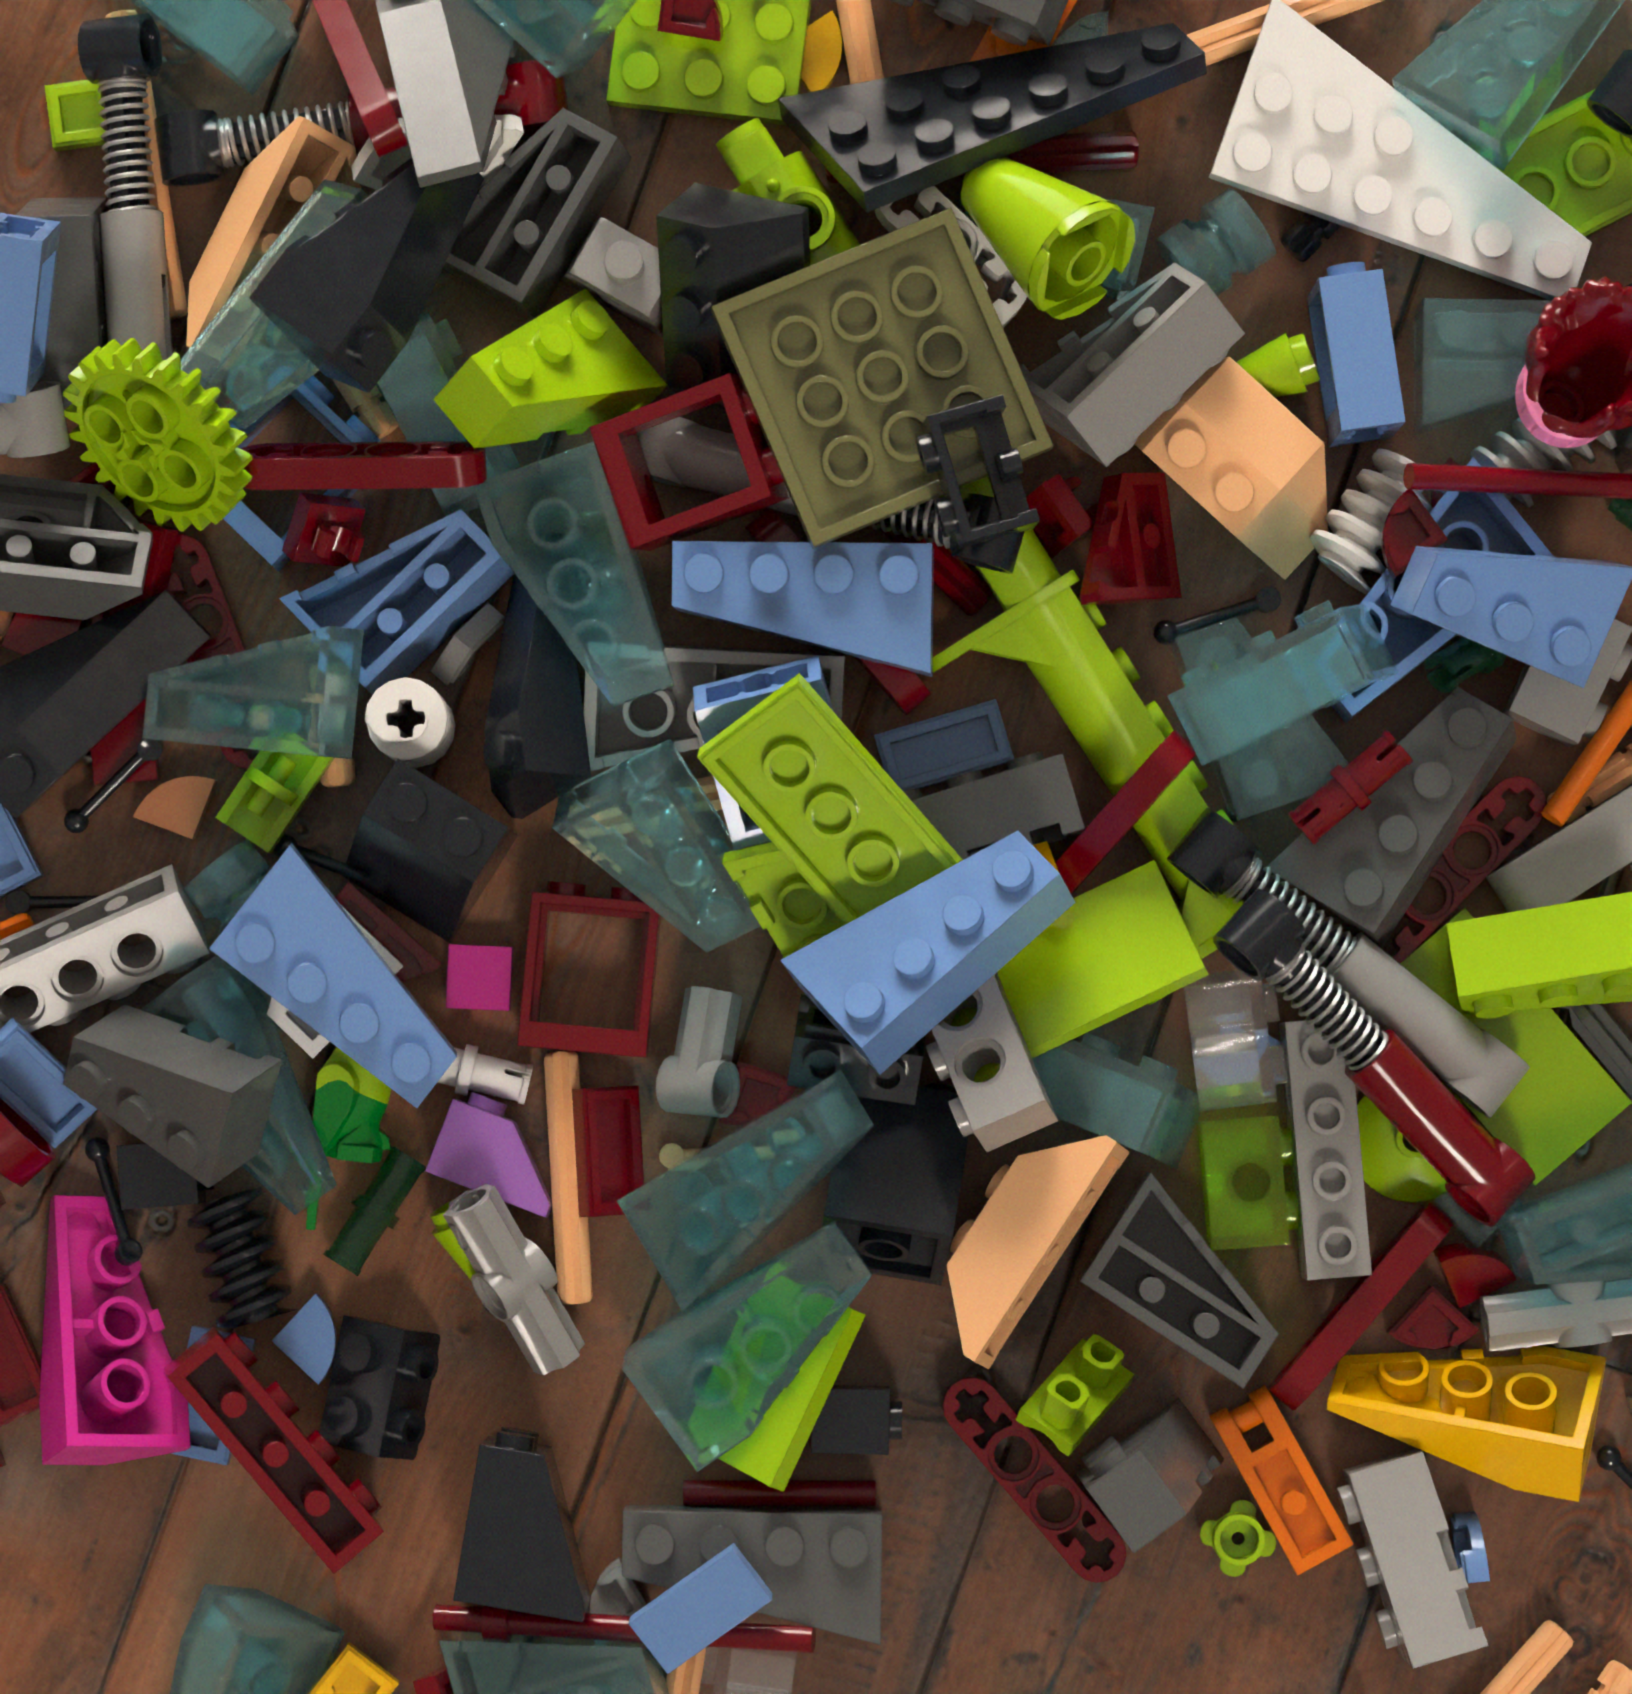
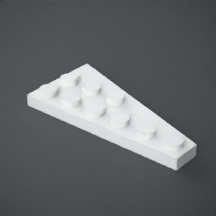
(1358, 153)

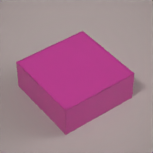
(479, 977)

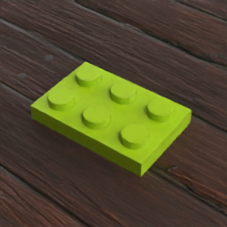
(710, 78)

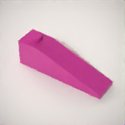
(101, 1349)

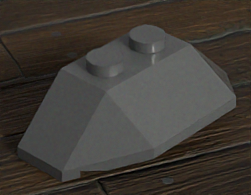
(68, 548)

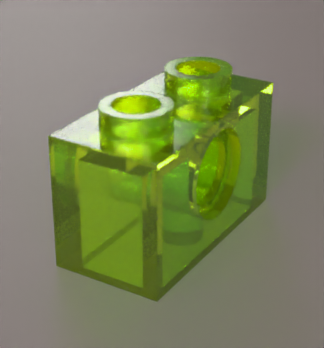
(1222, 1150)

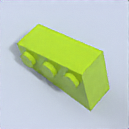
(550, 377)
(1544, 957)

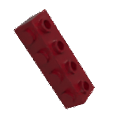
(273, 1448)

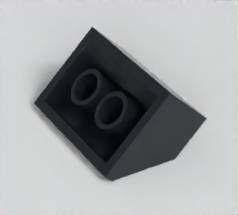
(710, 251)

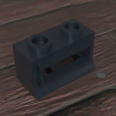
(1001, 464)
(823, 1050)

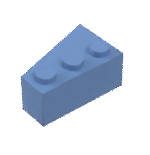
(407, 595)
(1523, 606)

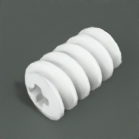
(1360, 531)
(392, 705)

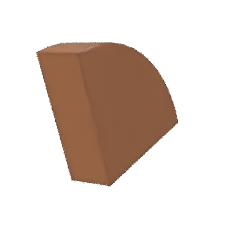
(178, 805)

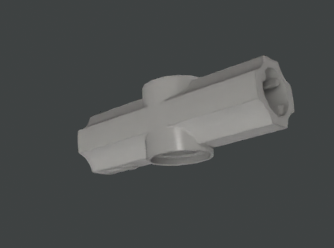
(514, 1279)
(1558, 1314)

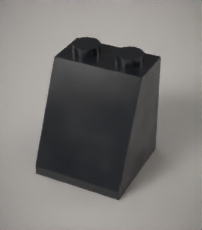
(429, 849)
(902, 1186)
(520, 1533)

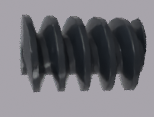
(240, 1259)

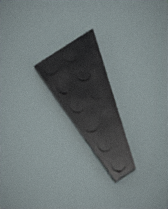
(940, 122)

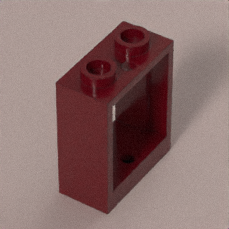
(632, 482)
(571, 899)

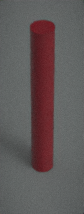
(795, 1494)

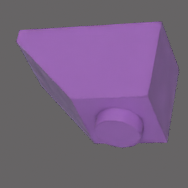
(486, 1148)

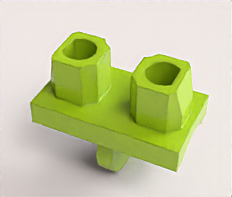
(272, 795)
(1077, 1393)

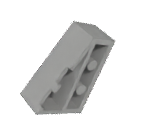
(1133, 365)
(1409, 1559)

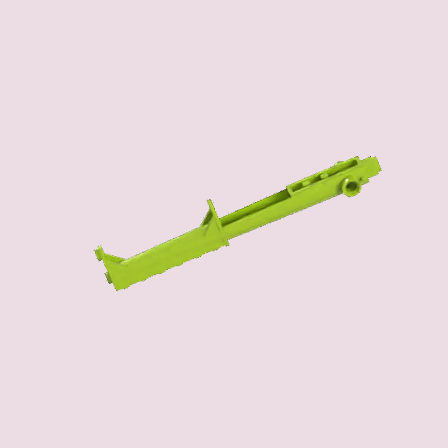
(1041, 614)

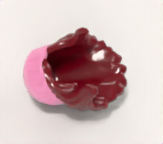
(1579, 366)

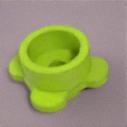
(1256, 1540)

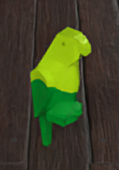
(348, 1115)

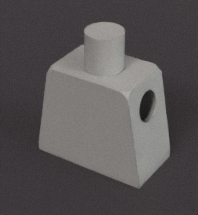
(619, 273)

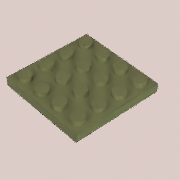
(857, 359)

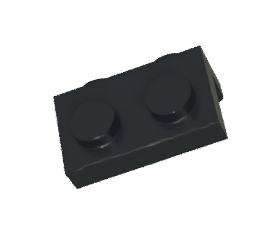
(380, 1388)

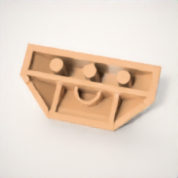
(260, 208)
(1245, 463)
(1021, 1236)

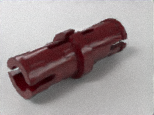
(1350, 787)

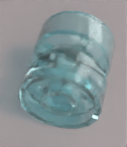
(1221, 243)
(228, 883)

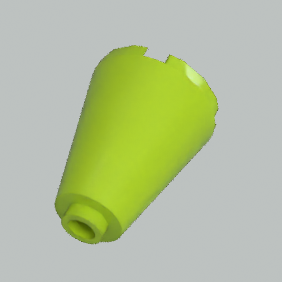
(1049, 234)

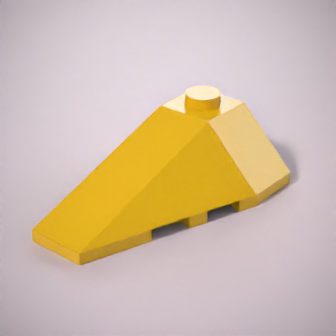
(1502, 1416)

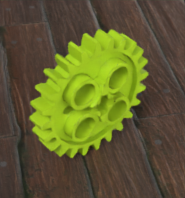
(157, 434)

